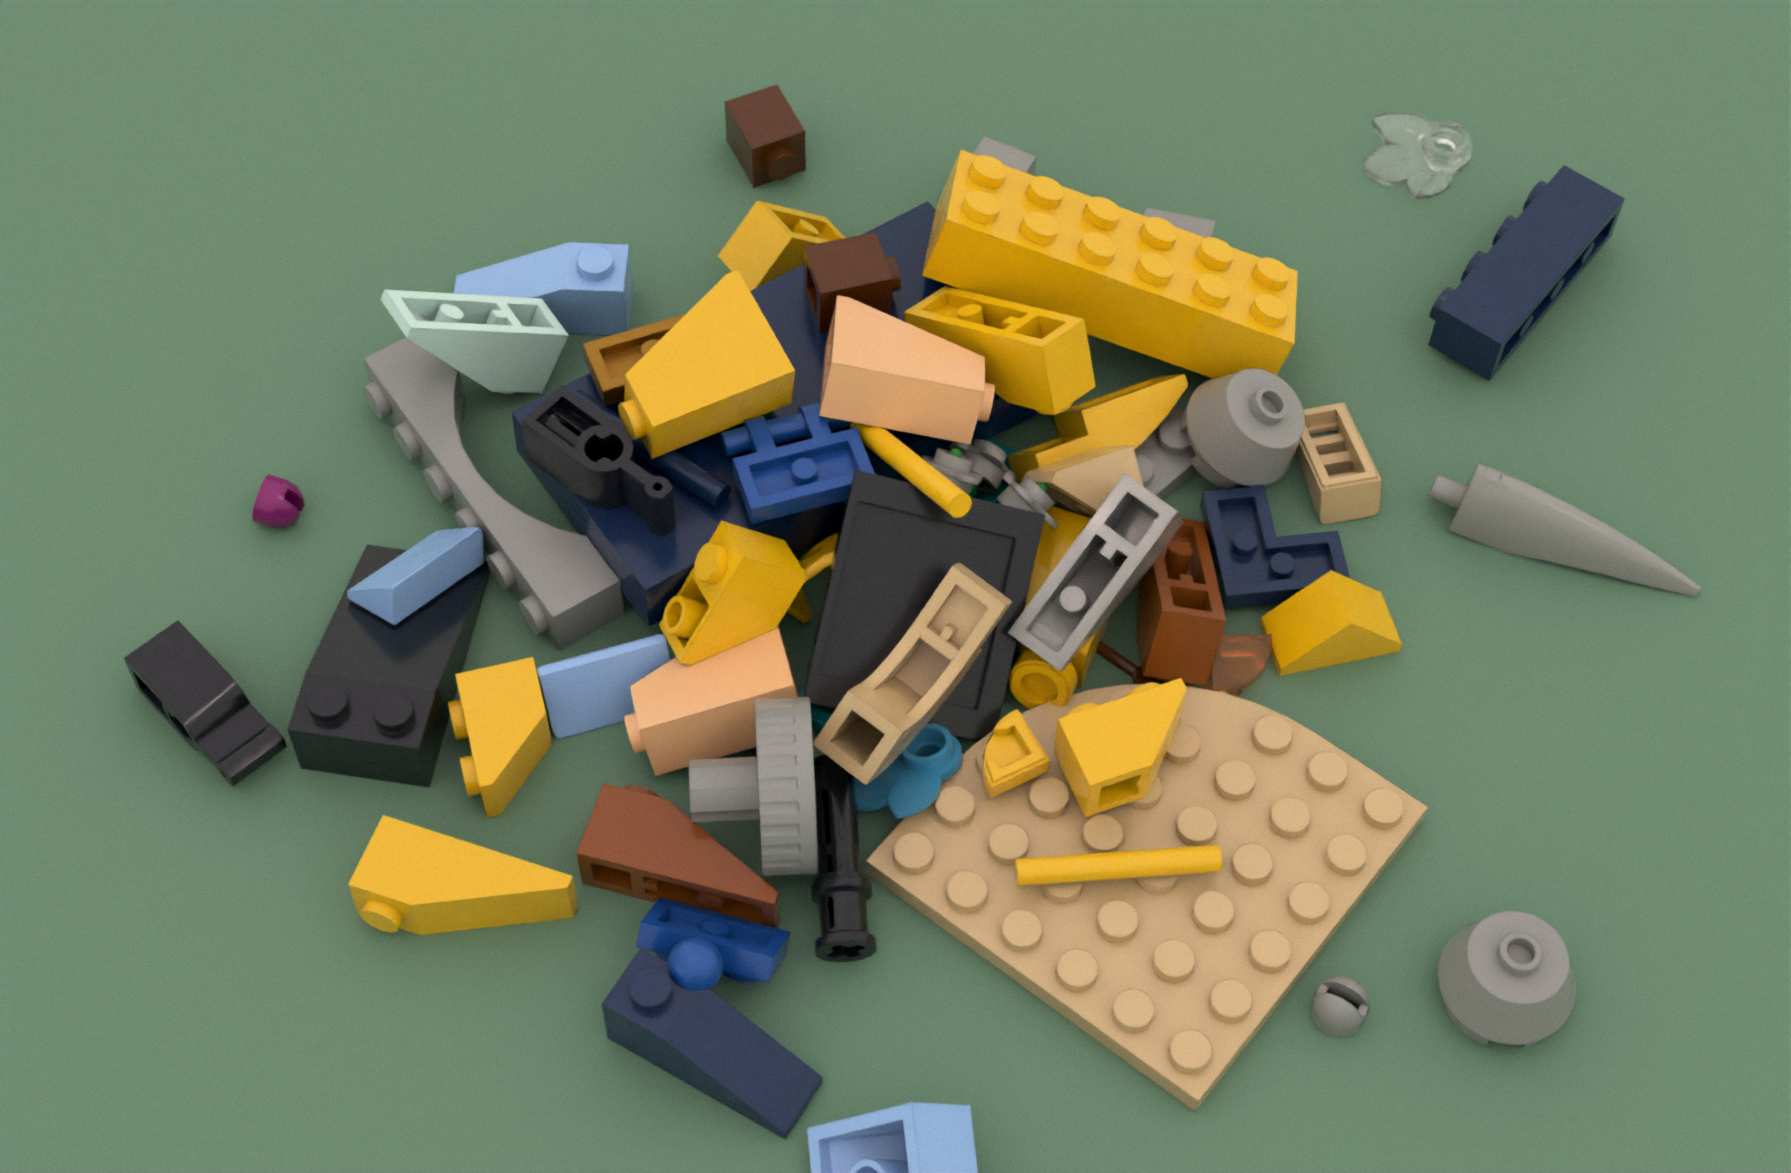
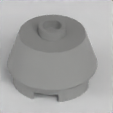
(1243, 428)
(1507, 979)

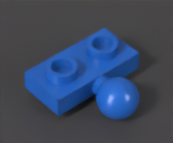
(708, 943)

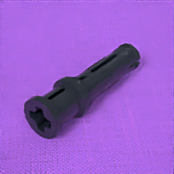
(841, 886)

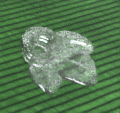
(1418, 153)

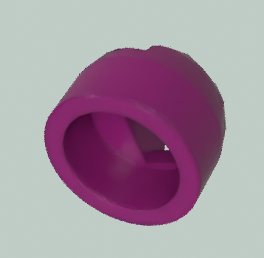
(277, 502)

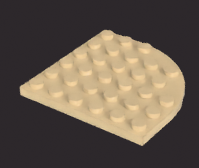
(1170, 964)

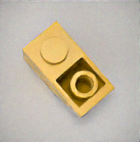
(732, 593)
(506, 729)
(1118, 746)

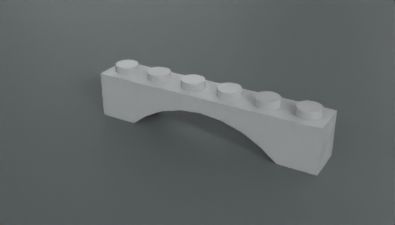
(554, 571)

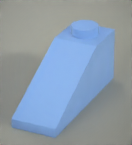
(579, 282)

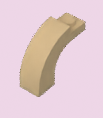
(915, 679)

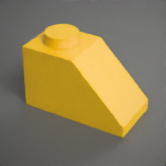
(773, 242)

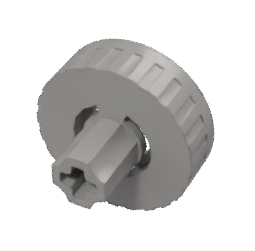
(768, 787)

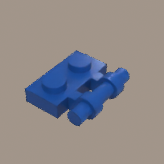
(798, 474)

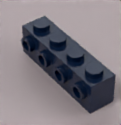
(1524, 271)

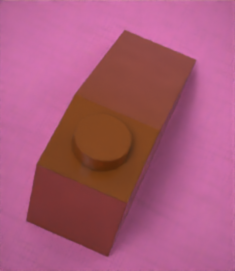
(1180, 610)
(655, 851)

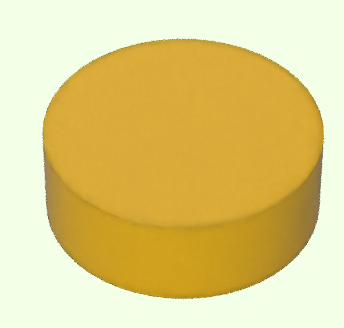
(1038, 682)

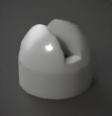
(1336, 1015)

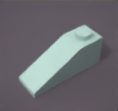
(491, 339)

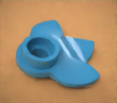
(914, 776)

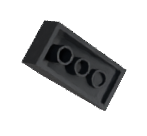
(383, 689)

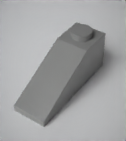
(1097, 572)

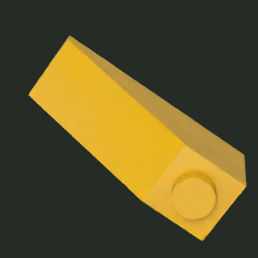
(1029, 352)
(448, 885)

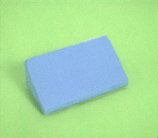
(420, 573)
(595, 686)

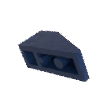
(708, 1045)

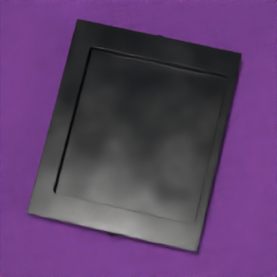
(886, 568)

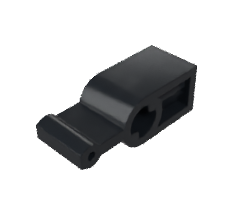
(595, 460)
(203, 703)

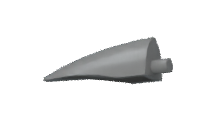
(1540, 526)

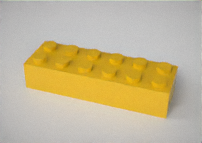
(1116, 269)

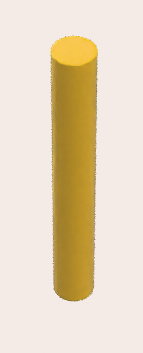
(915, 469)
(1118, 865)

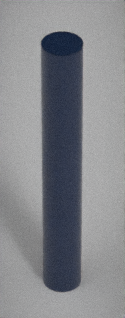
(672, 463)

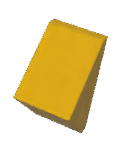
(1329, 625)

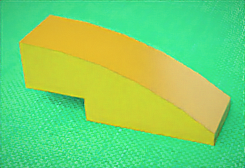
(1107, 420)

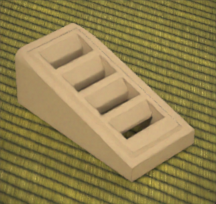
(1356, 485)

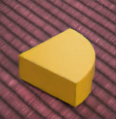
(1012, 755)

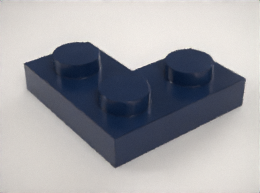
(1249, 558)

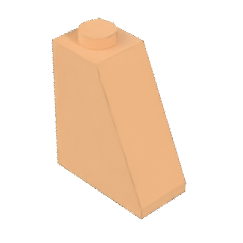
(901, 376)
(707, 705)

